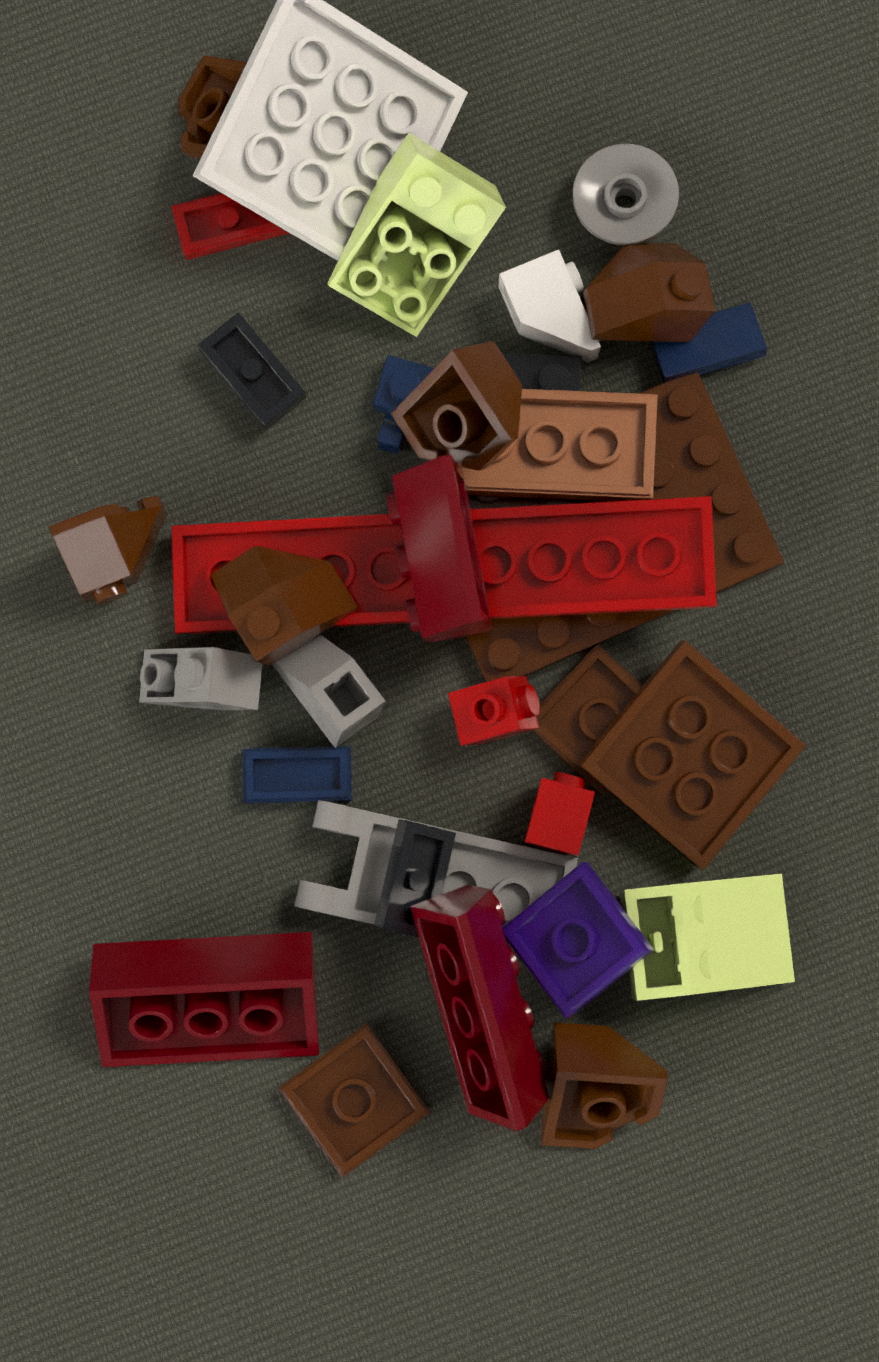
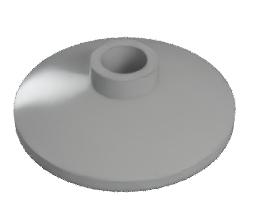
(625, 172)

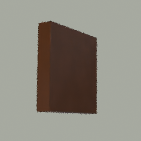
(584, 708)
(354, 1100)

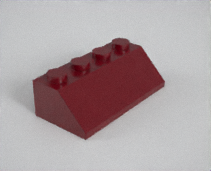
(205, 999)
(482, 1005)

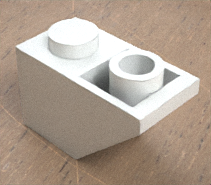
(547, 305)

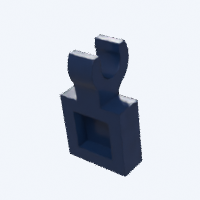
(396, 383)

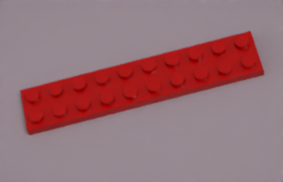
(529, 556)

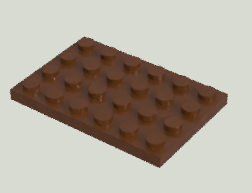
(690, 461)

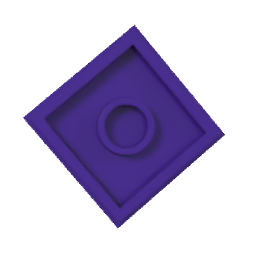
(576, 940)

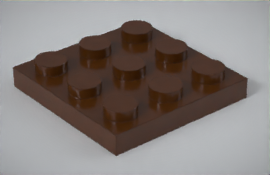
(691, 755)

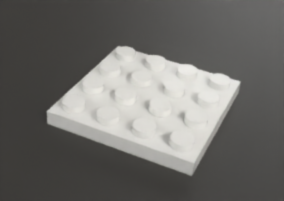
(321, 121)

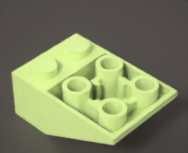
(415, 235)
(710, 936)

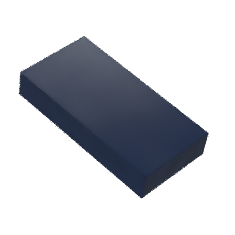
(723, 341)
(297, 775)

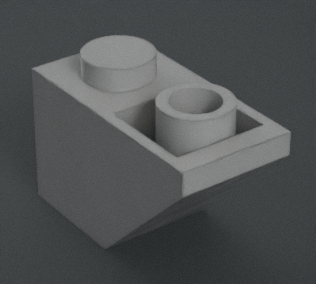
(200, 678)
(331, 688)

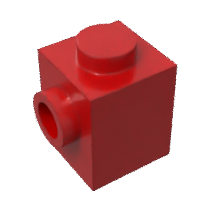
(494, 710)
(560, 814)

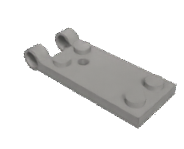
(511, 871)

